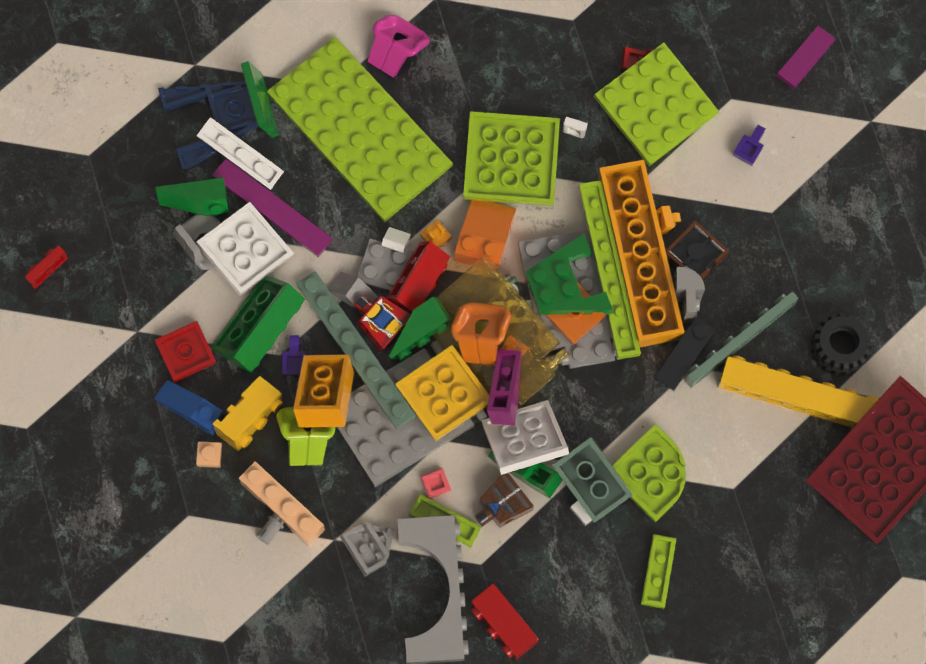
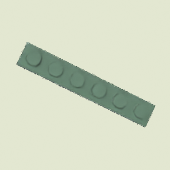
(748, 332)

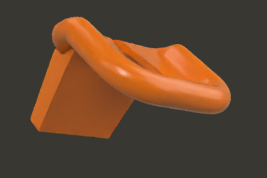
(480, 347)

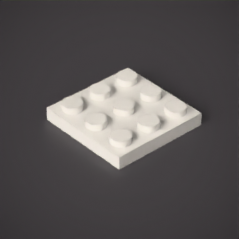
(244, 248)
(529, 442)

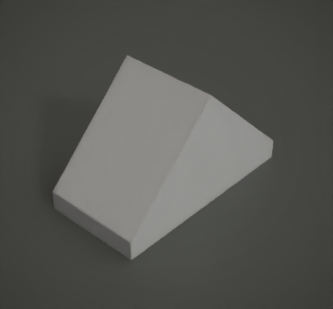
(350, 289)

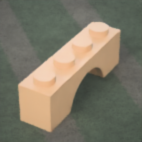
(282, 503)

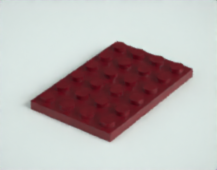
(879, 463)

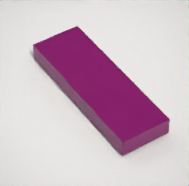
(806, 57)

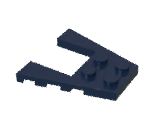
(229, 106)

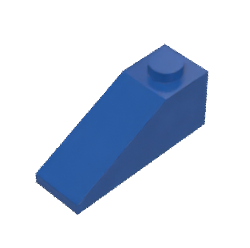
(190, 406)

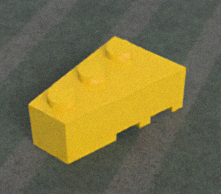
(248, 414)

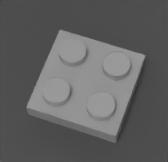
(382, 265)

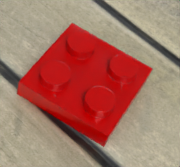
(185, 351)

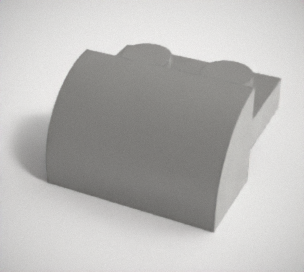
(689, 291)

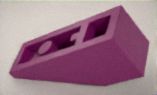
(505, 388)

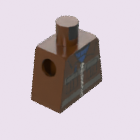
(503, 502)

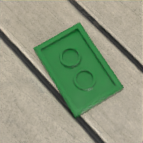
(260, 99)

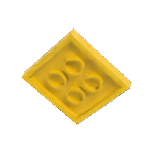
(443, 393)

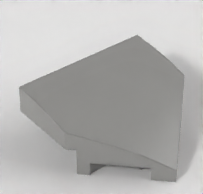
(368, 546)

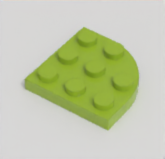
(653, 472)

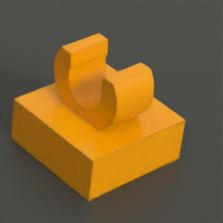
(667, 219)
(436, 234)

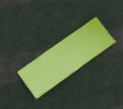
(428, 508)
(658, 571)

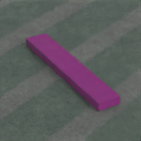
(273, 208)

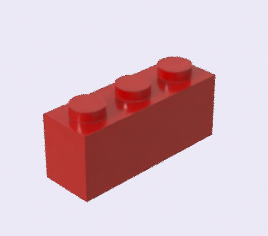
(418, 276)
(503, 622)

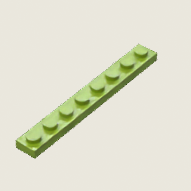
(609, 269)

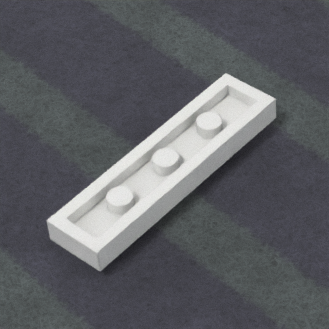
(240, 153)

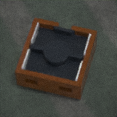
(696, 250)

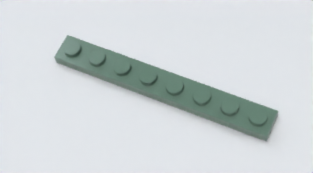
(352, 344)

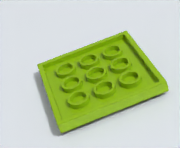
(656, 104)
(511, 158)

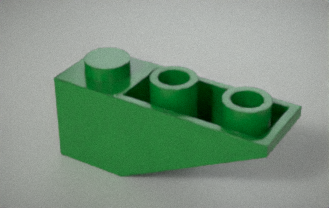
(423, 323)

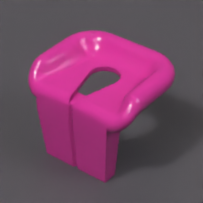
(391, 54)

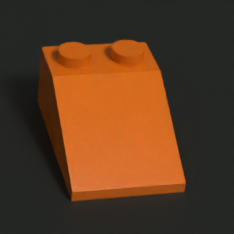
(484, 232)

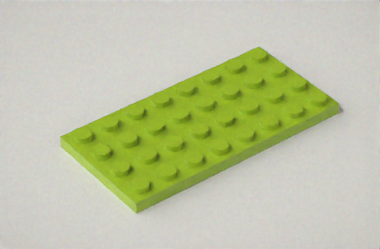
(359, 129)

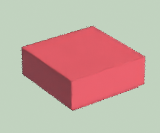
(435, 483)

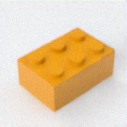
(323, 391)

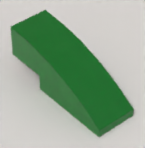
(538, 477)

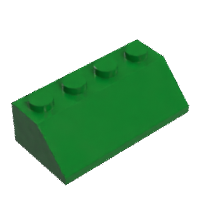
(258, 323)

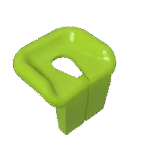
(303, 445)

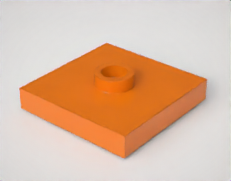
(576, 323)

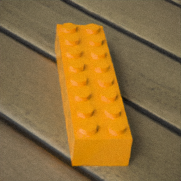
(641, 253)

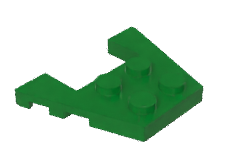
(556, 287)

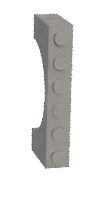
(438, 539)

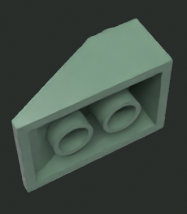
(592, 479)

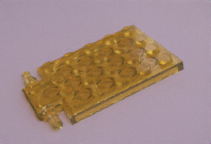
(525, 332)

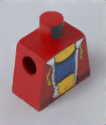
(380, 320)

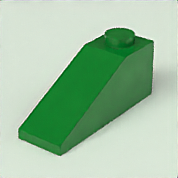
(197, 197)

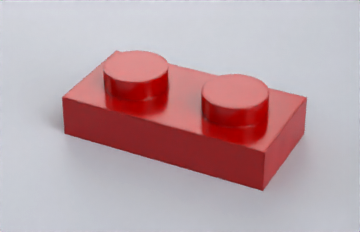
(52, 260)

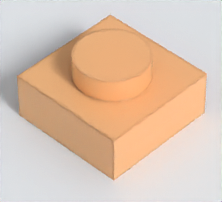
(209, 454)

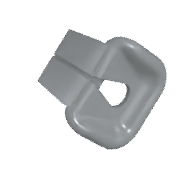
(190, 231)

